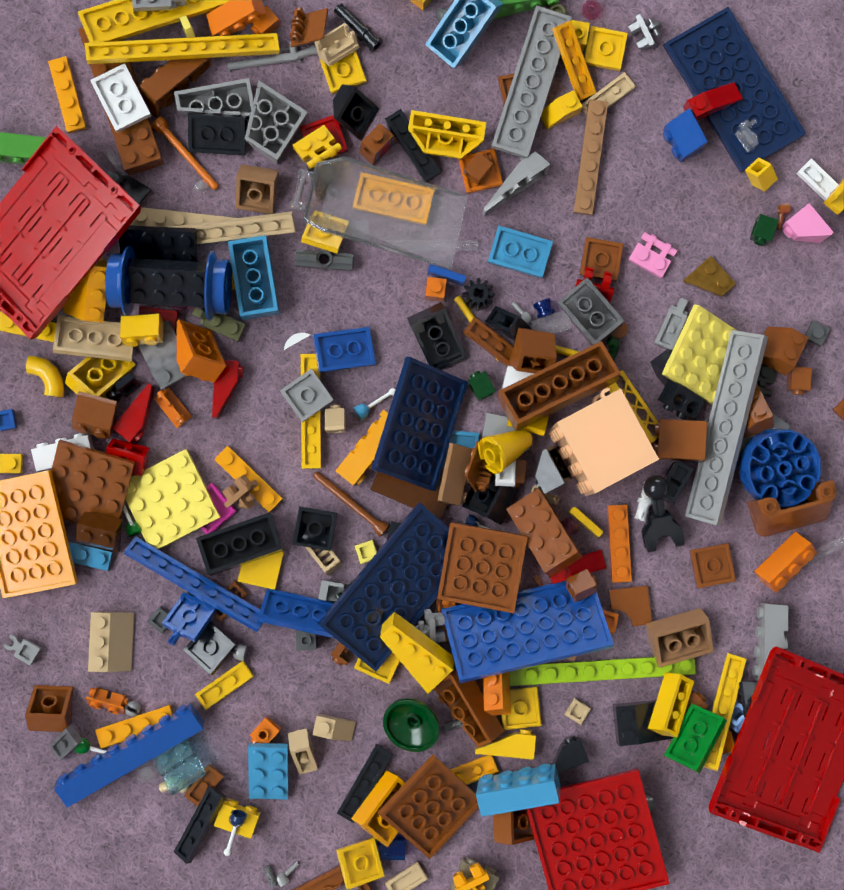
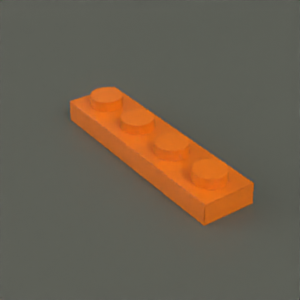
(619, 543)

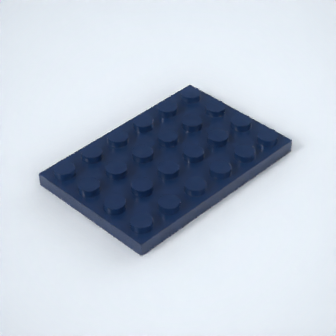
(419, 424)

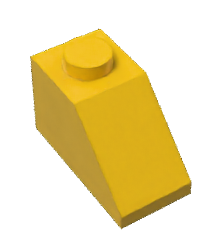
(561, 110)

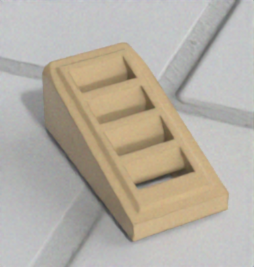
(331, 567)

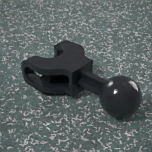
(659, 521)

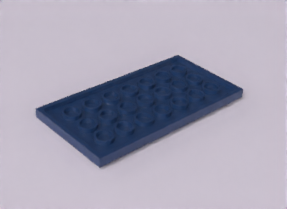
(720, 54)
(397, 579)

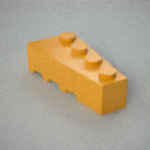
(363, 455)

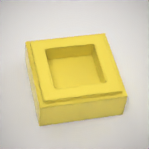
(188, 30)
(366, 551)

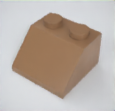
(256, 189)

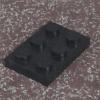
(216, 133)

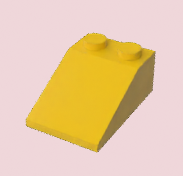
(97, 375)

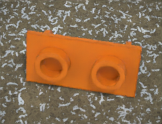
(172, 407)
(99, 699)

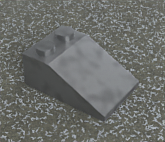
(590, 312)
(163, 358)

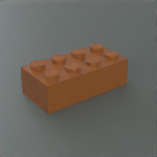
(545, 532)

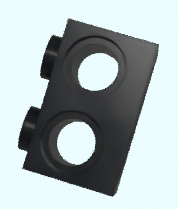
(681, 400)
(676, 477)

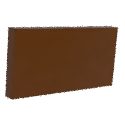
(408, 493)

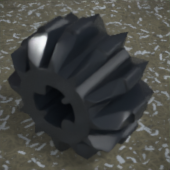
(485, 298)

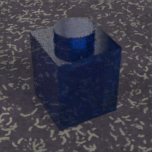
(394, 851)

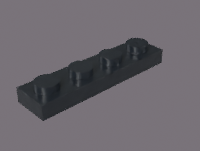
(422, 162)
(365, 781)
(200, 824)

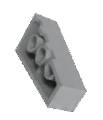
(222, 98)
(770, 633)

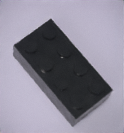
(240, 544)

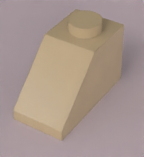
(335, 419)
(333, 727)
(302, 751)

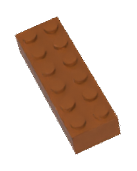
(558, 386)

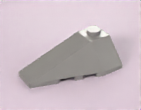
(524, 175)

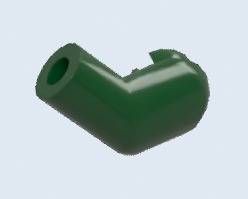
(615, 344)

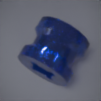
(544, 308)

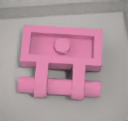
(650, 260)

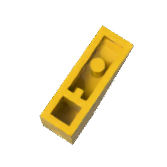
(513, 745)

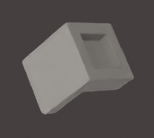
(330, 589)

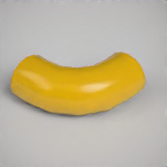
(48, 373)

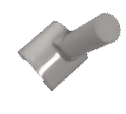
(524, 315)
(282, 878)

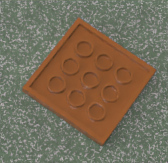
(90, 481)
(482, 567)
(430, 806)

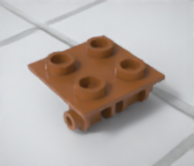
(307, 27)
(477, 473)

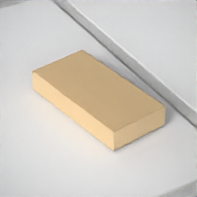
(408, 878)

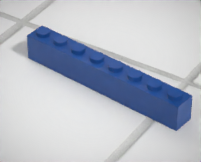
(128, 755)

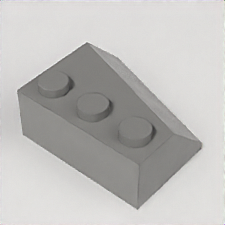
(273, 122)

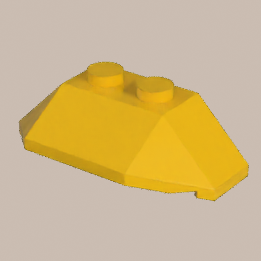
(445, 134)

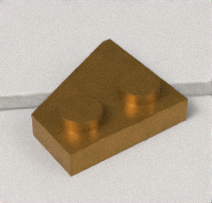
(710, 278)

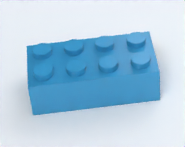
(462, 29)
(254, 277)
(518, 790)

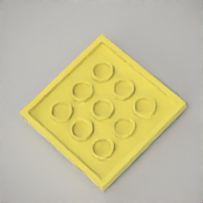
(699, 353)
(170, 500)

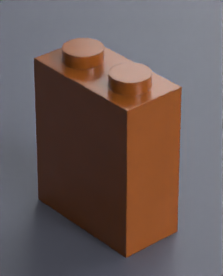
(681, 440)

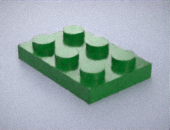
(696, 738)

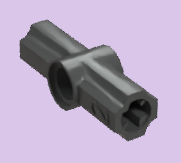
(311, 259)

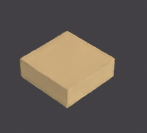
(577, 711)

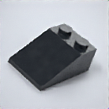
(437, 336)
(632, 723)

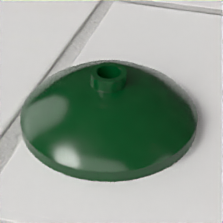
(405, 730)

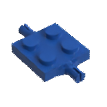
(188, 618)

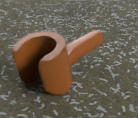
(782, 209)

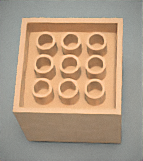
(602, 442)

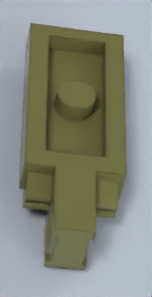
(221, 324)

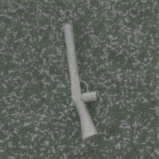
(293, 56)

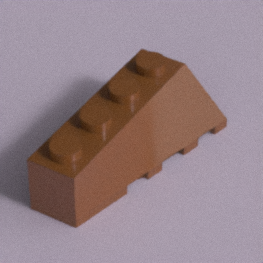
(172, 77)
(468, 706)

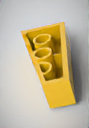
(417, 652)

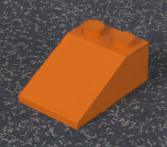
(198, 352)

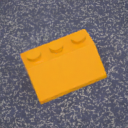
(89, 297)
(367, 814)

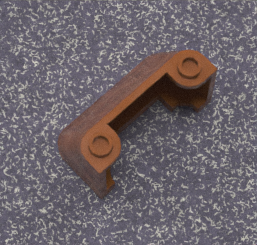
(771, 520)

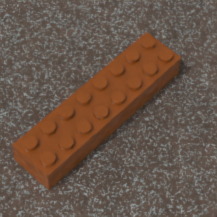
(137, 143)

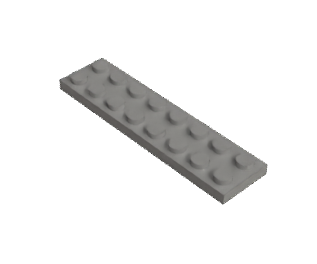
(529, 85)

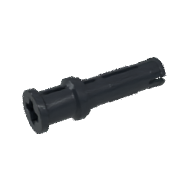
(364, 32)

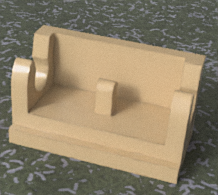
(336, 44)

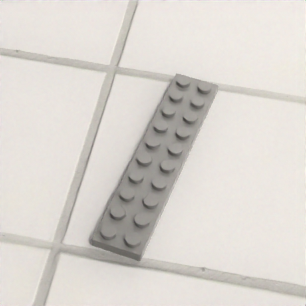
(726, 426)

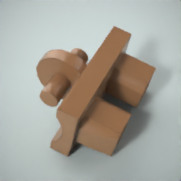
(242, 496)

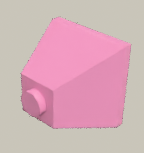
(807, 226)

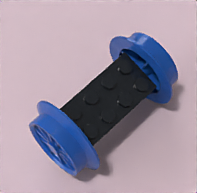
(168, 283)

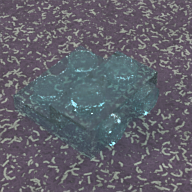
(179, 766)

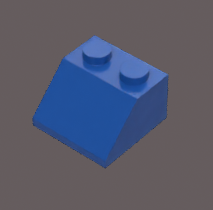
(684, 136)

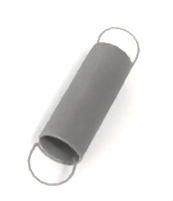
(452, 725)
(270, 875)

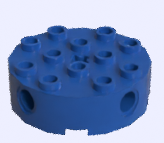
(780, 466)

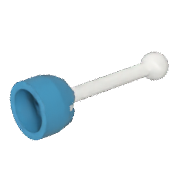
(363, 410)

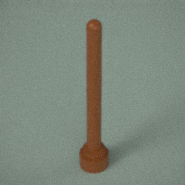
(379, 526)

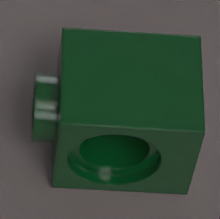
(763, 230)
(481, 385)

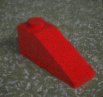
(713, 100)
(225, 386)
(135, 418)
(592, 561)

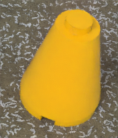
(503, 449)

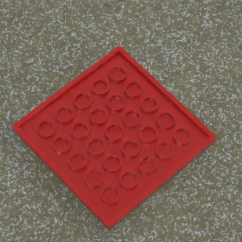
(599, 837)

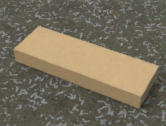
(612, 92)

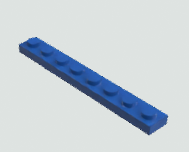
(194, 583)

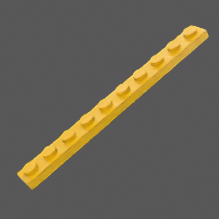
(181, 48)

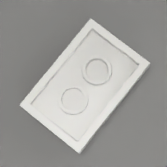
(120, 98)

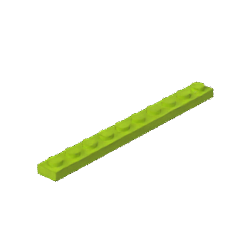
(597, 670)

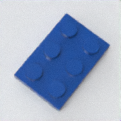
(344, 349)

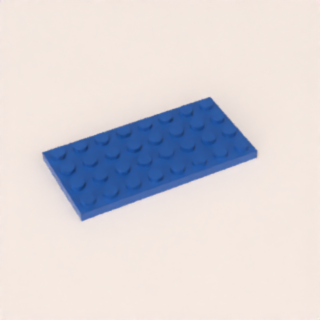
(540, 631)

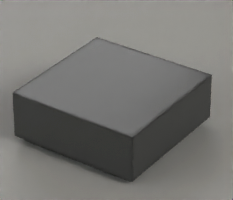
(157, 619)

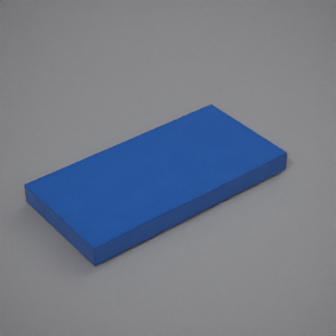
(294, 611)

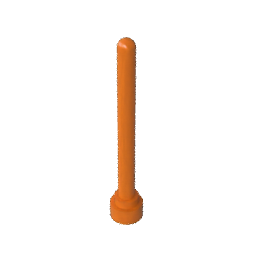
(160, 125)

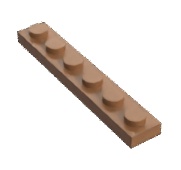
(590, 157)

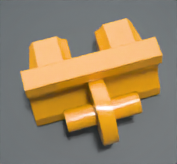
(479, 877)

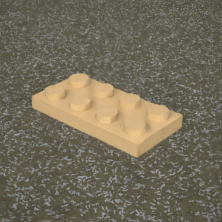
(90, 339)

